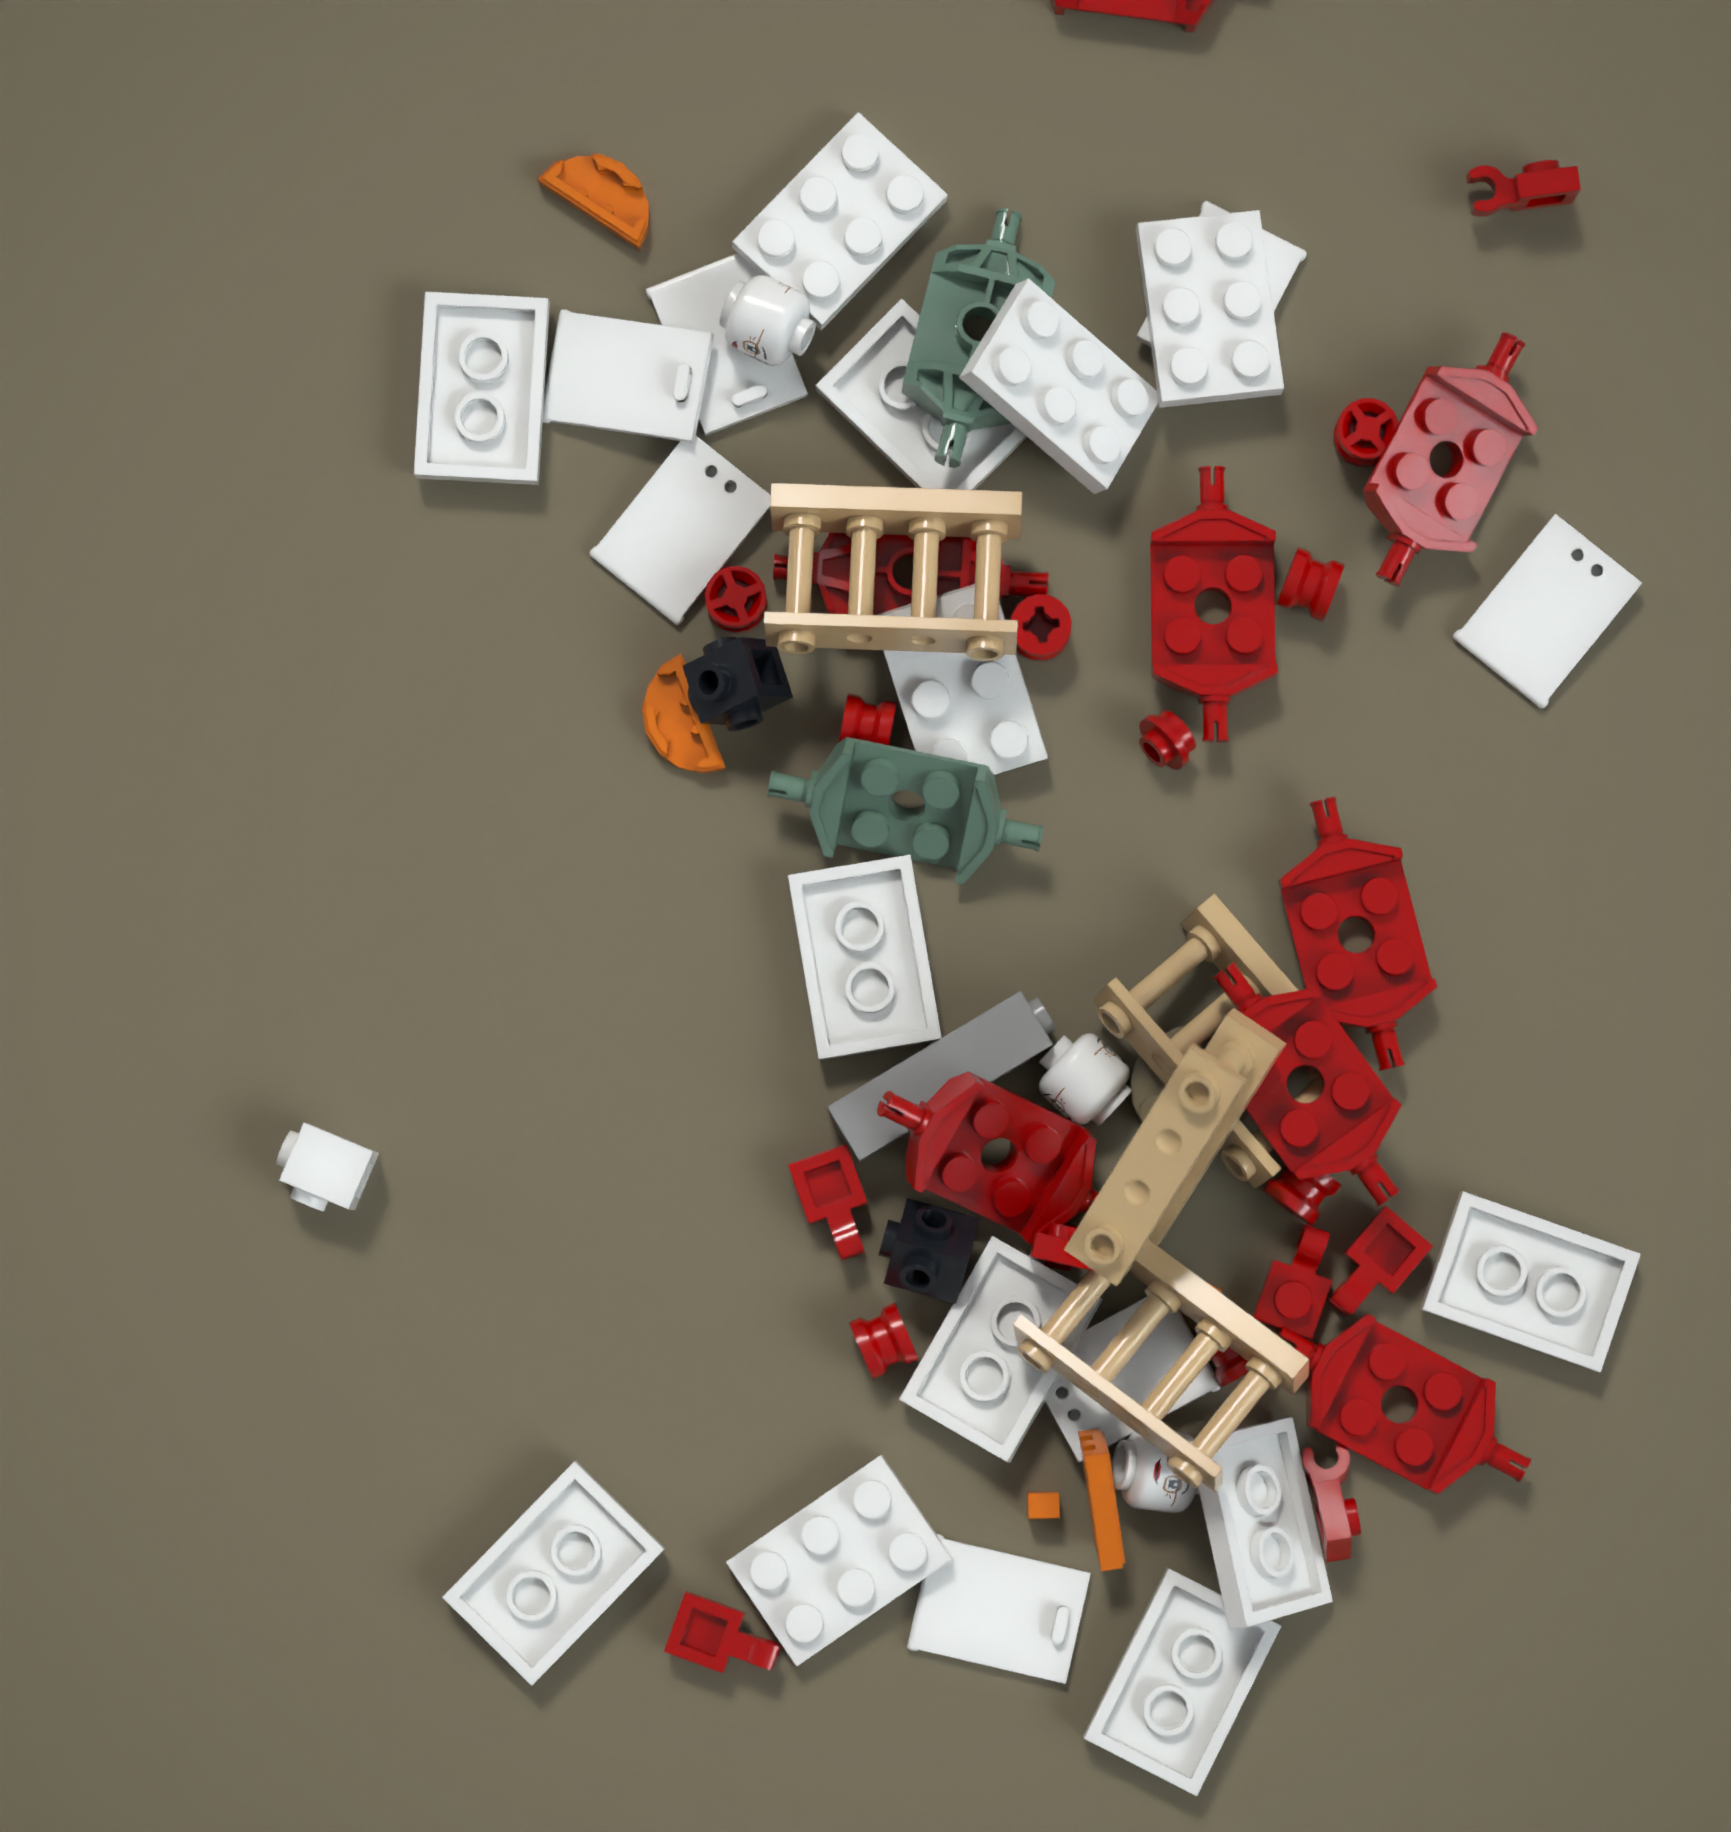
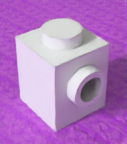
(324, 1167)

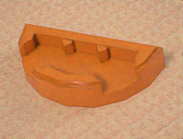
(603, 192)
(675, 725)

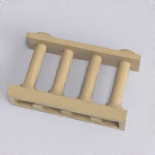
(865, 516)
(1219, 939)
(1174, 1146)
(1219, 1326)

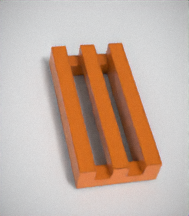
(1102, 1499)

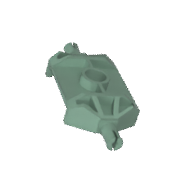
(964, 285)
(856, 808)

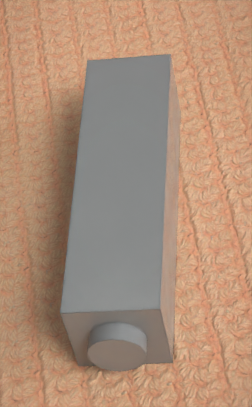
(984, 1046)

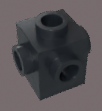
(736, 682)
(928, 1250)

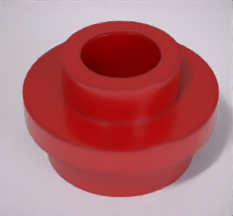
(1166, 740)

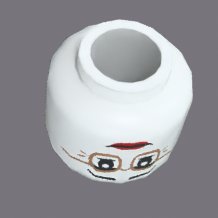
(767, 320)
(1084, 1079)
(1145, 1478)

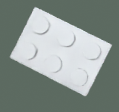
(840, 219)
(1209, 309)
(1060, 386)
(481, 388)
(869, 396)
(965, 704)
(864, 957)
(1530, 1281)
(972, 1367)
(1264, 1527)
(839, 1560)
(553, 1573)
(1180, 1684)

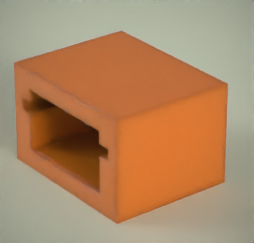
(1043, 1504)

